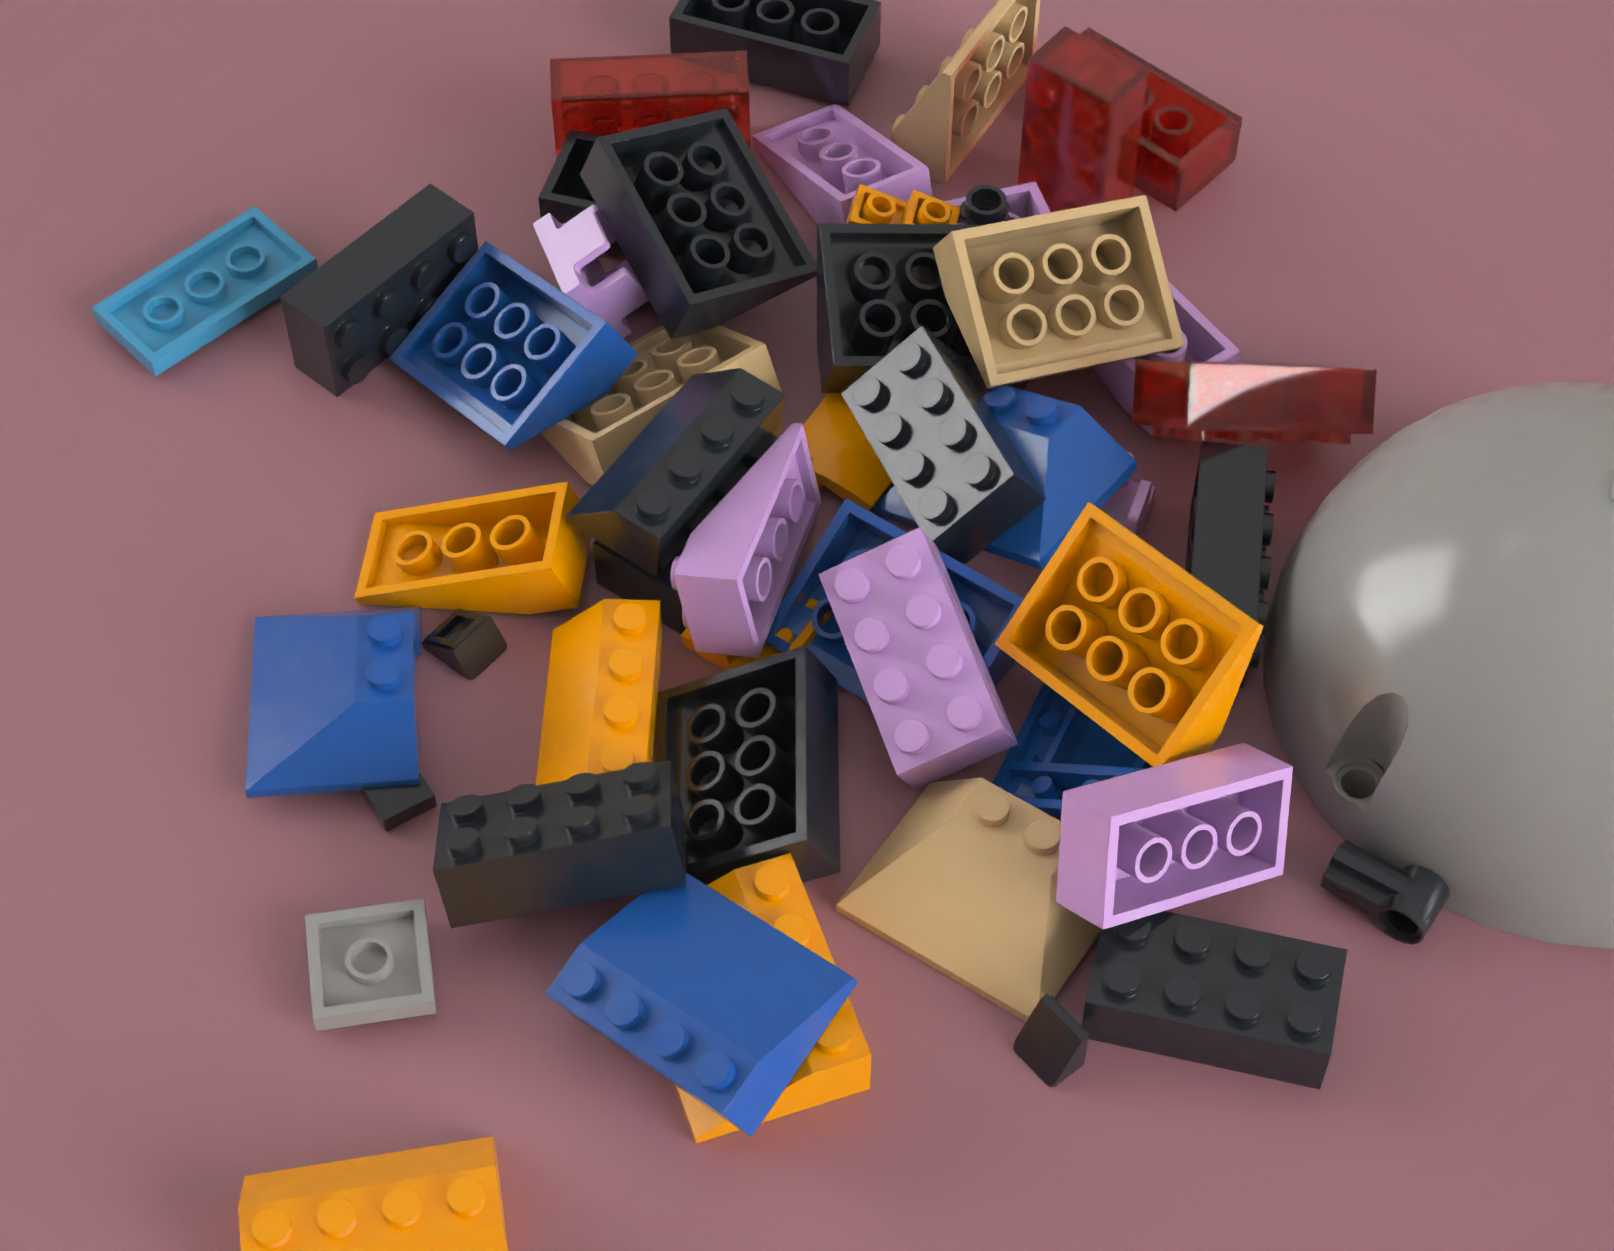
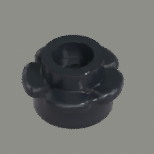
(985, 206)

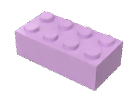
(917, 659)
(1172, 834)

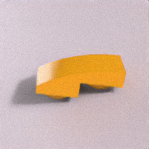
(880, 208)

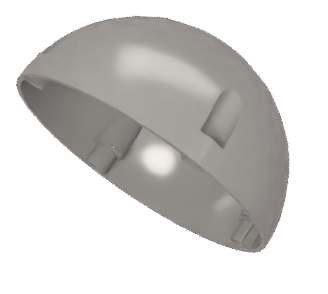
(1465, 643)

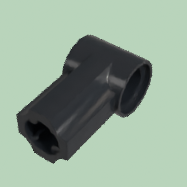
(1400, 899)

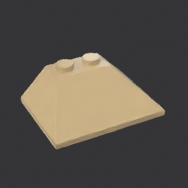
(975, 894)

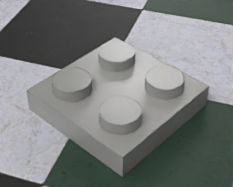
(370, 964)

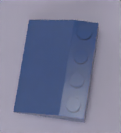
(512, 349)
(852, 533)
(704, 997)

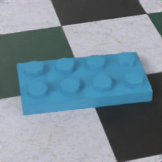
(204, 290)

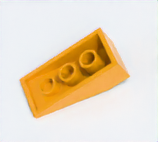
(478, 554)

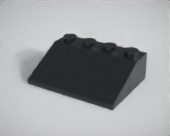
(696, 220)
(876, 292)
(756, 765)

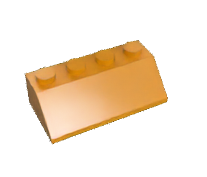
(602, 690)
(382, 1202)

